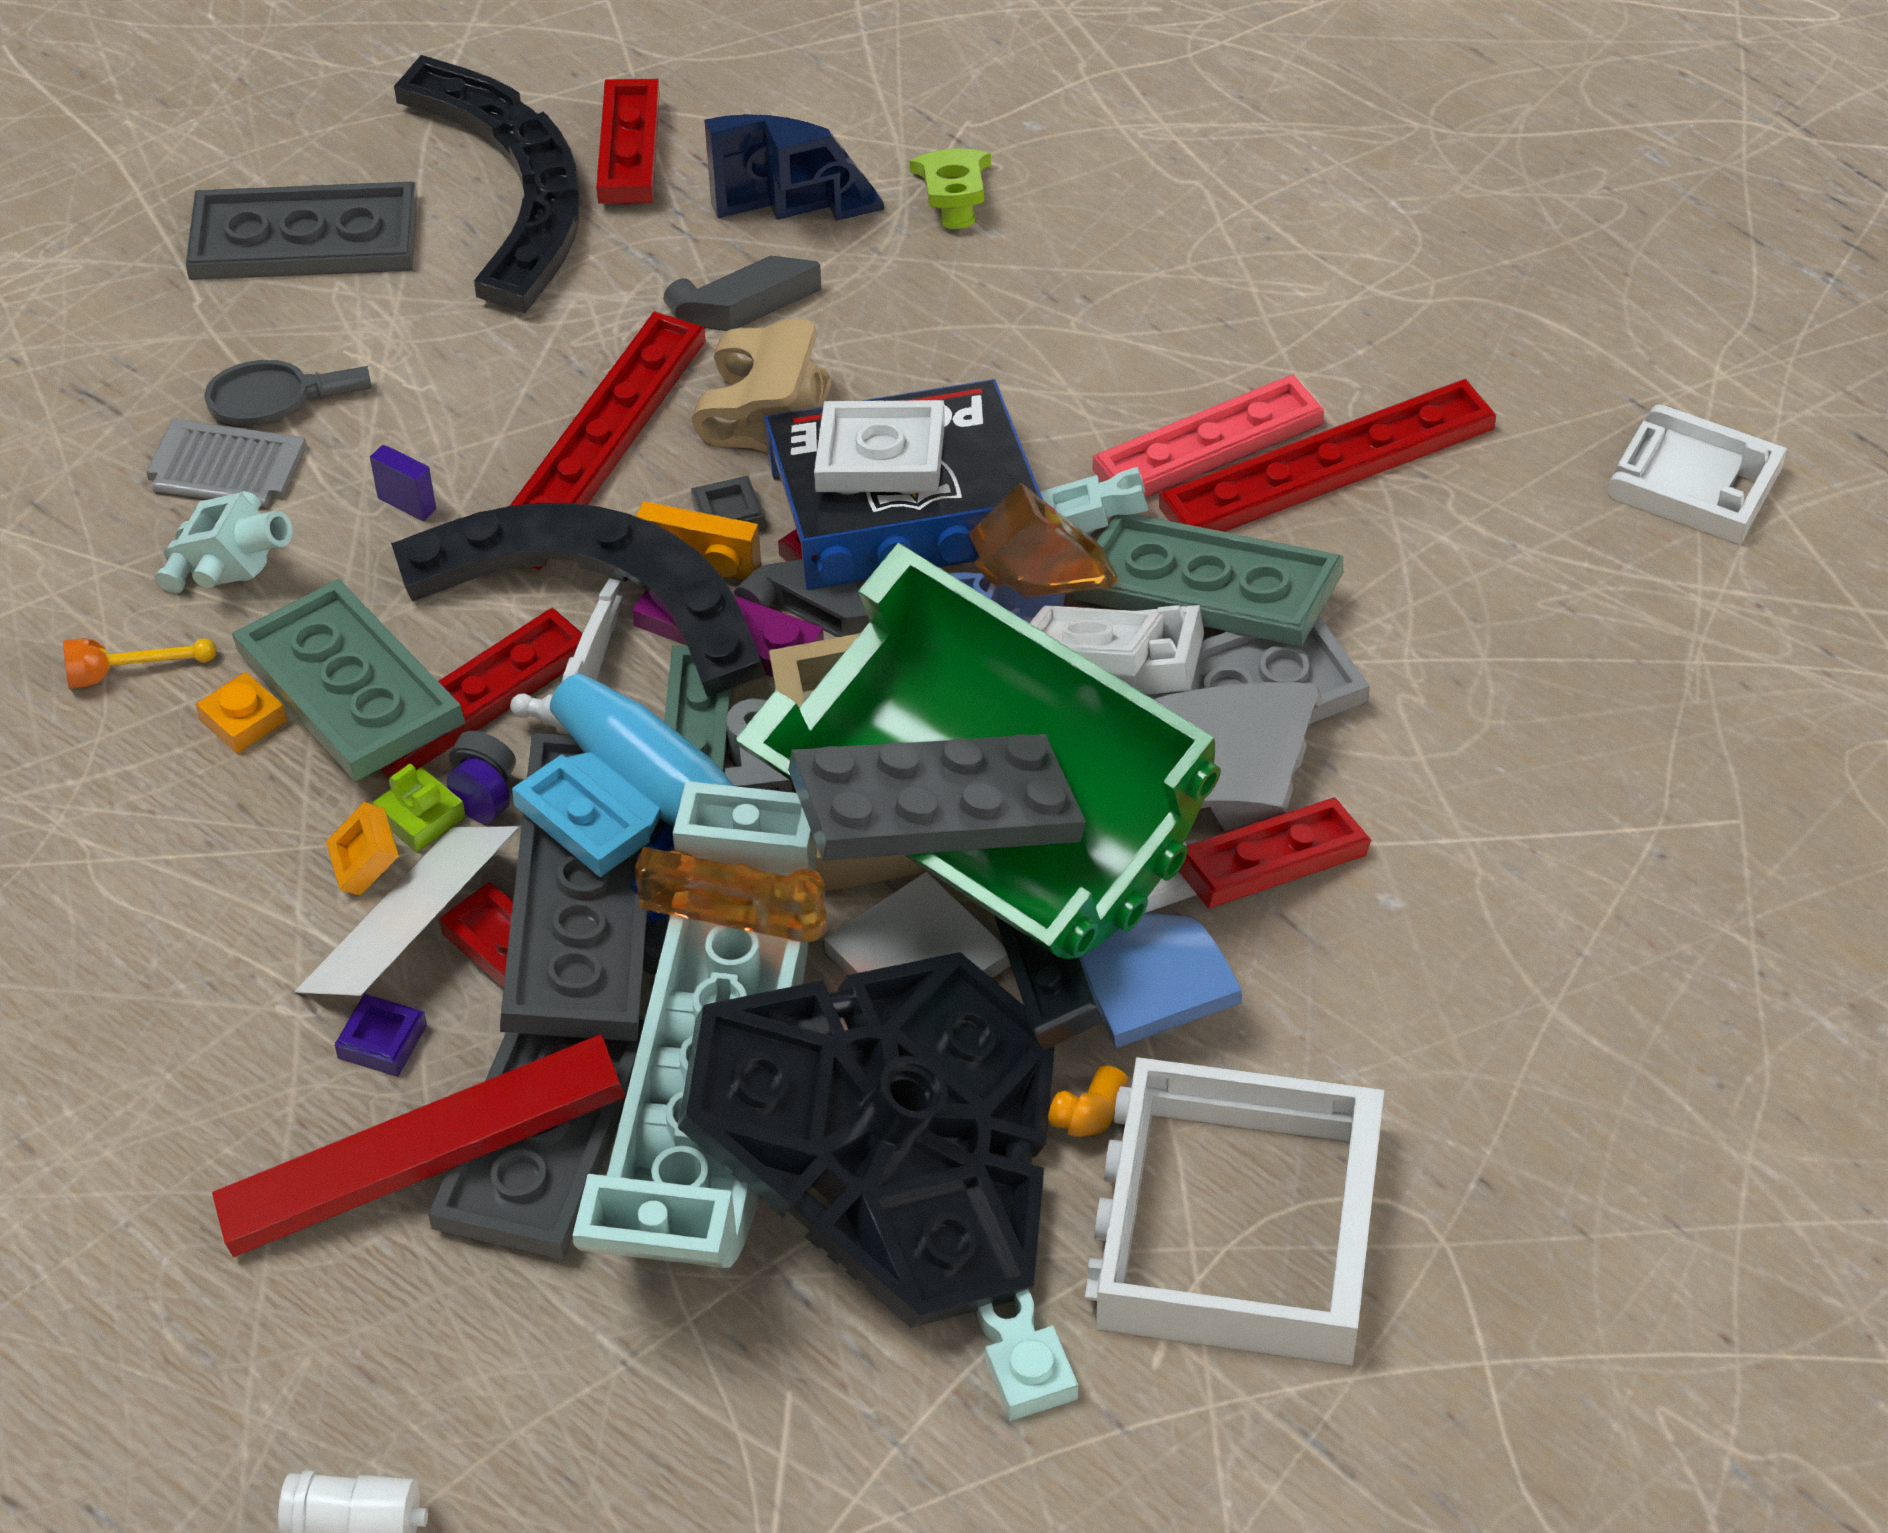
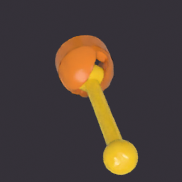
(89, 661)

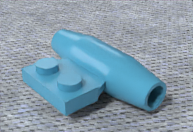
(622, 784)

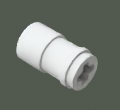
(349, 1504)

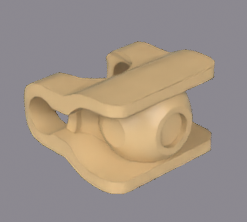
(773, 382)

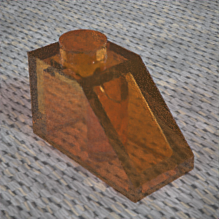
(1038, 549)

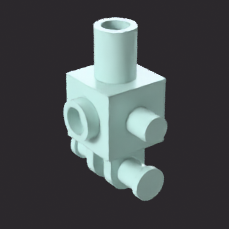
(223, 542)

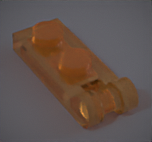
(732, 895)

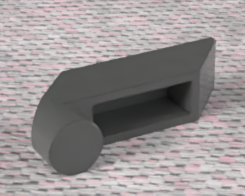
(744, 293)
(831, 607)

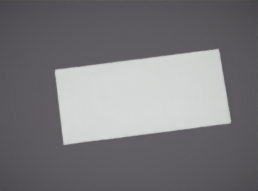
(406, 911)

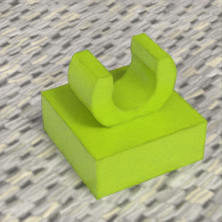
(419, 807)

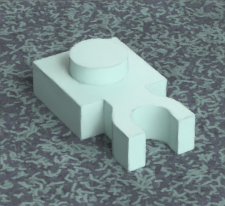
(1090, 501)
(1024, 1362)

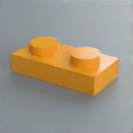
(724, 542)

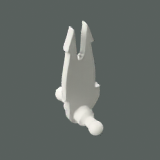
(586, 659)

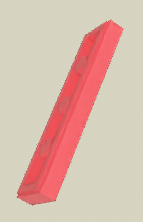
(1214, 436)

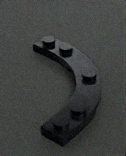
(540, 158)
(603, 543)

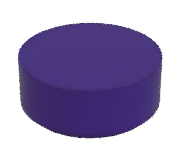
(480, 789)

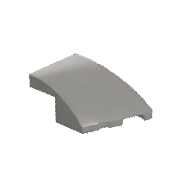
(1256, 743)

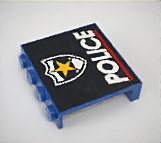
(858, 530)

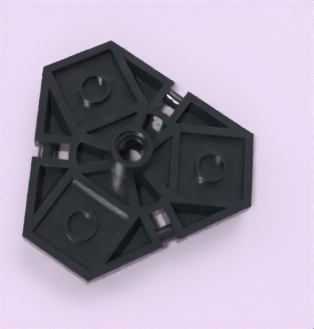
(886, 1126)

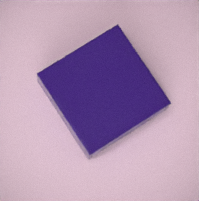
(403, 482)
(380, 1035)

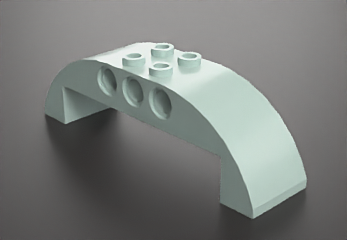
(660, 1187)

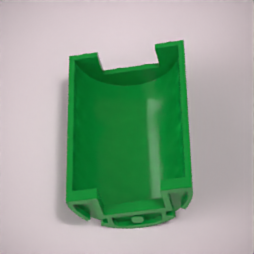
(963, 667)

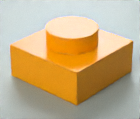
(241, 712)
(362, 849)

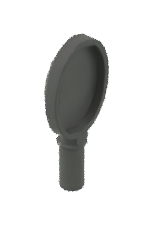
(274, 389)

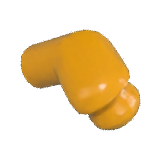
(1092, 1110)

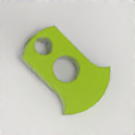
(953, 195)

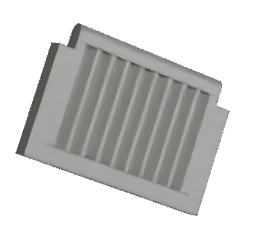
(224, 461)

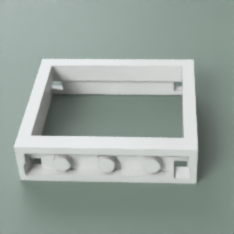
(1252, 1103)

